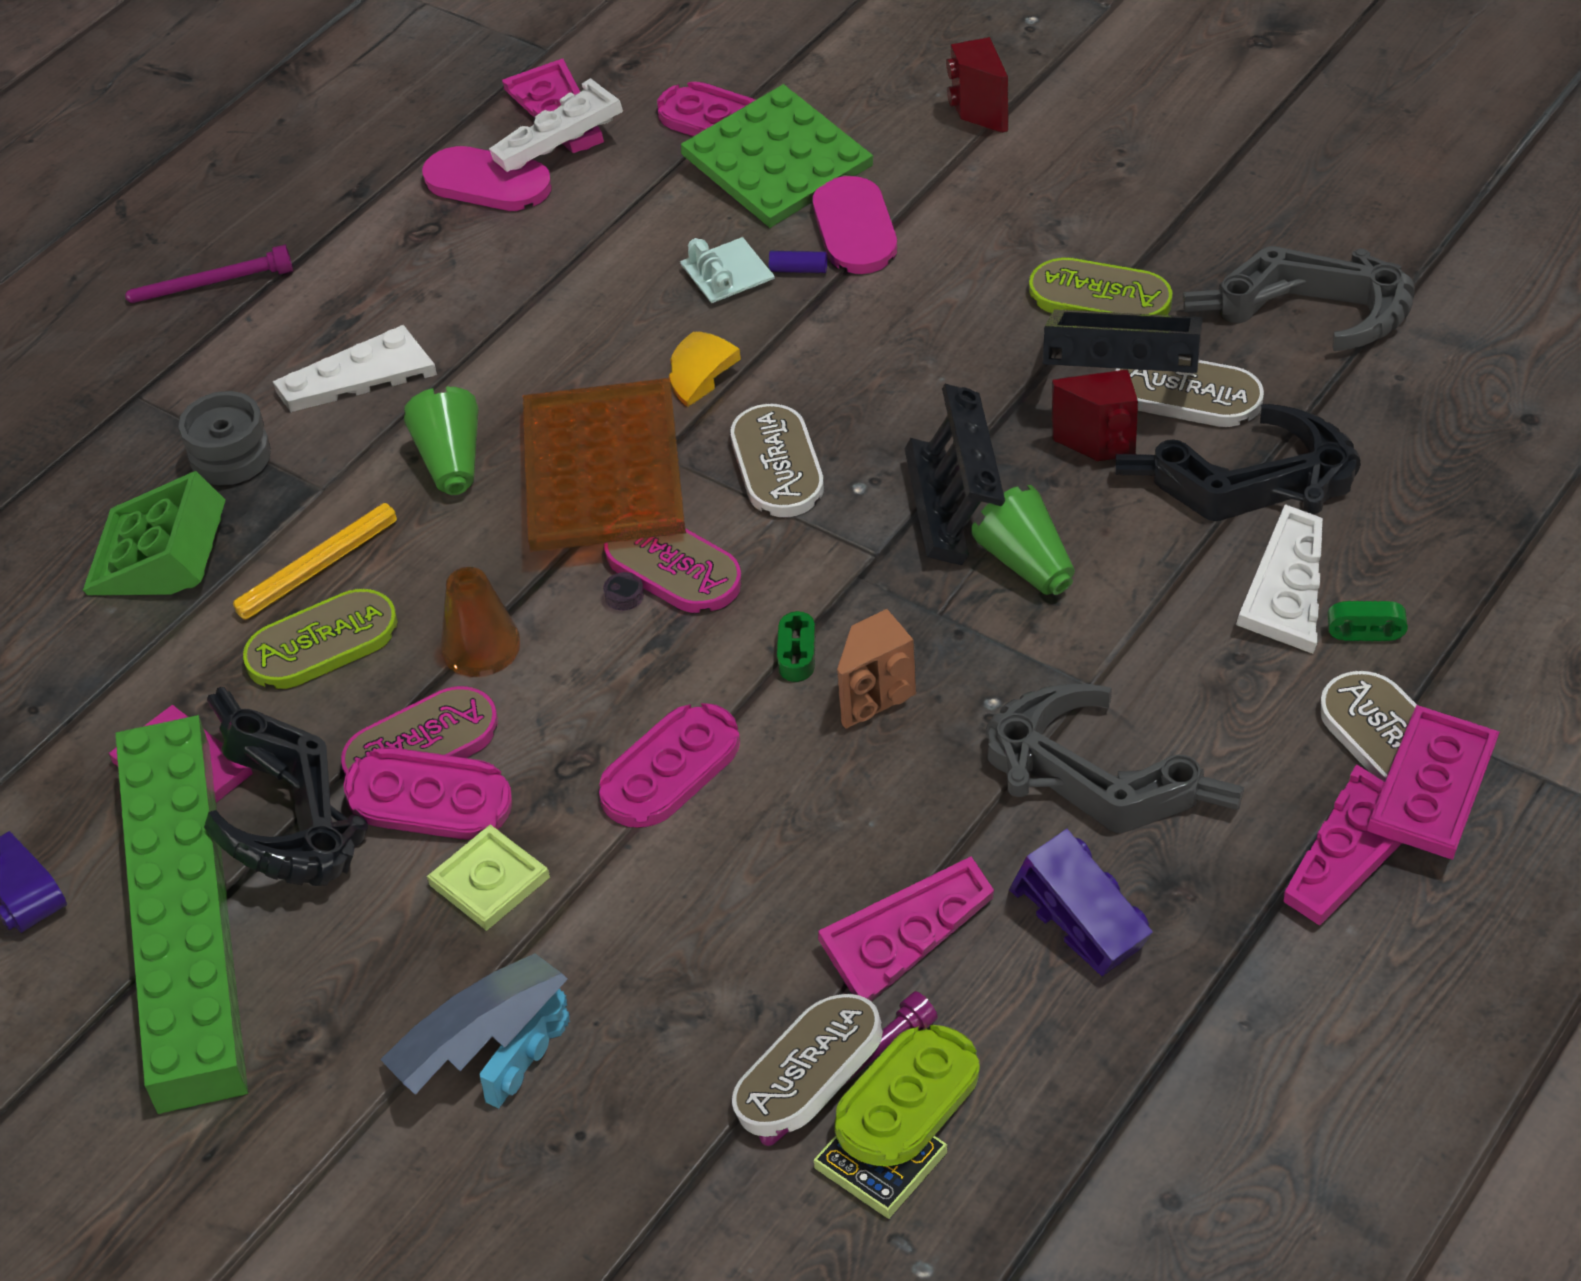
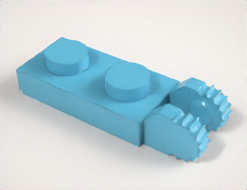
(507, 1066)

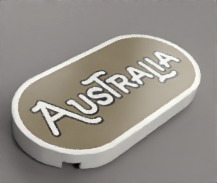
(1212, 396)
(777, 460)
(1367, 717)
(807, 1064)

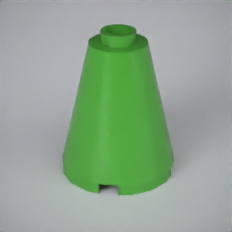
(445, 435)
(1026, 540)

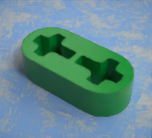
(1367, 621)
(791, 646)

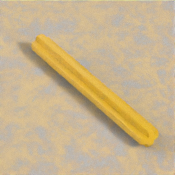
(314, 561)

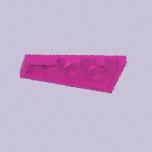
(542, 90)
(1342, 852)
(898, 931)

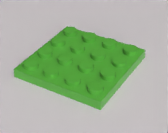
(775, 154)

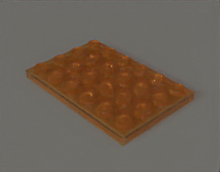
(601, 465)

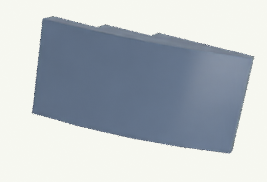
(461, 1026)

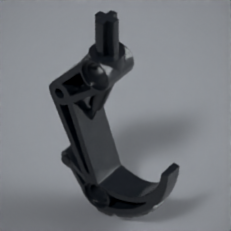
(1223, 493)
(266, 744)

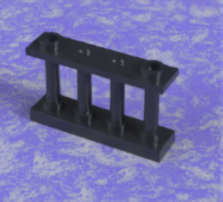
(932, 481)

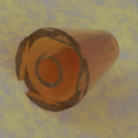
(476, 625)

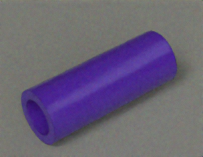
(798, 261)

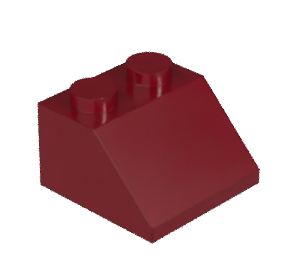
(978, 84)
(1096, 414)

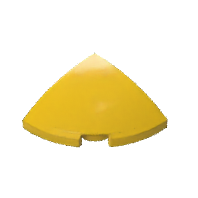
(697, 363)

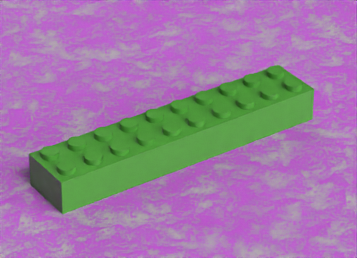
(179, 918)

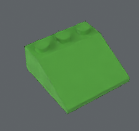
(157, 540)

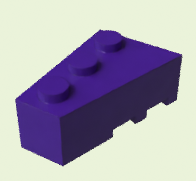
(1082, 902)

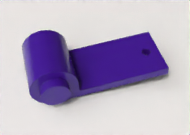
(26, 887)

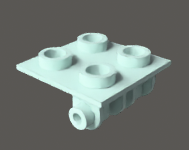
(725, 268)

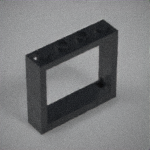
(1122, 340)

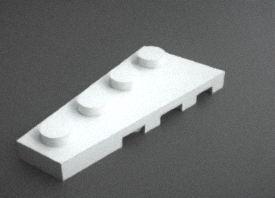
(568, 122)
(354, 370)
(1287, 583)

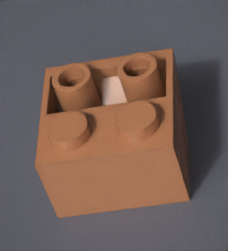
(875, 668)

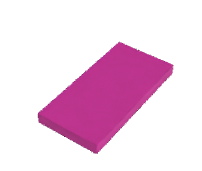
(1433, 782)

